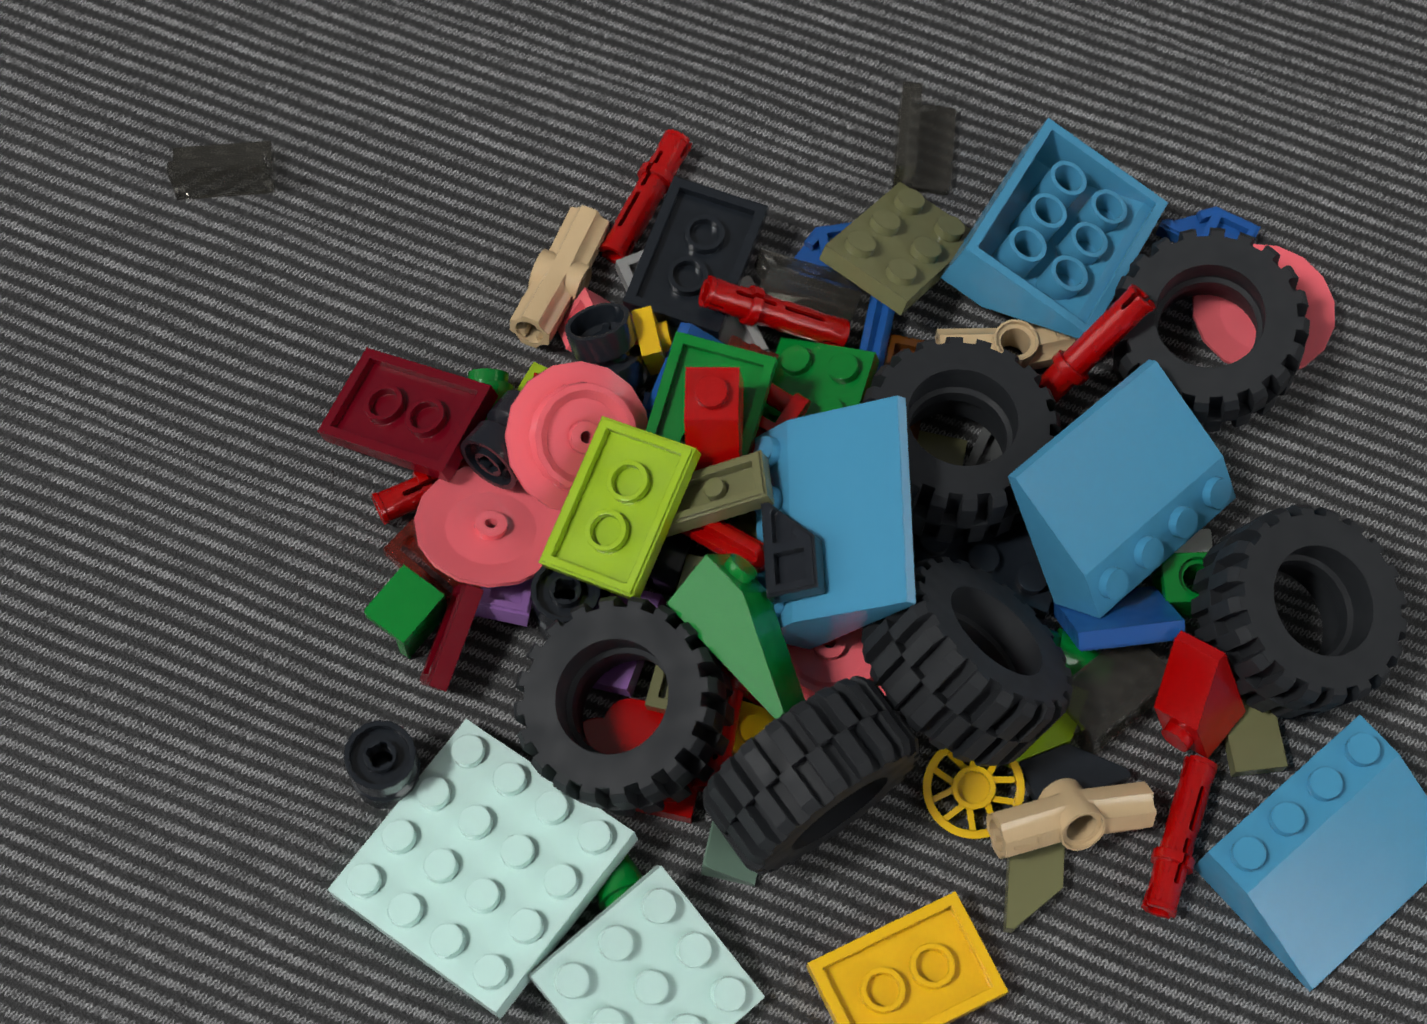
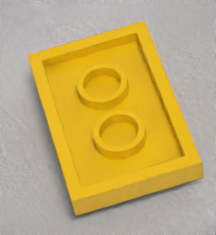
(910, 971)

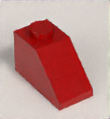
(714, 413)
(1197, 697)

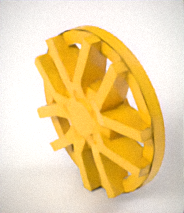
(972, 790)

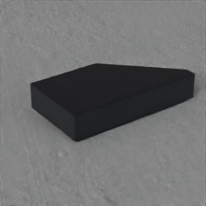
(791, 558)
(1071, 763)

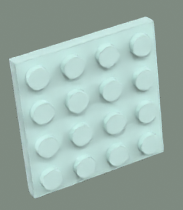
(482, 867)

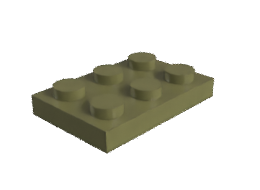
(897, 247)

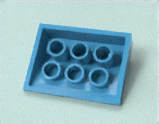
(1055, 235)
(850, 487)
(1120, 491)
(1326, 853)

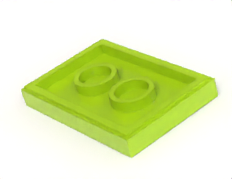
(620, 508)

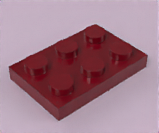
(407, 413)

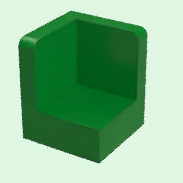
(407, 610)

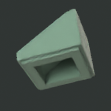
(722, 861)

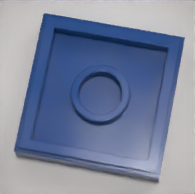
(1135, 620)

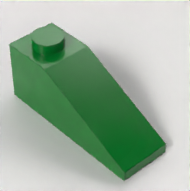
(740, 628)

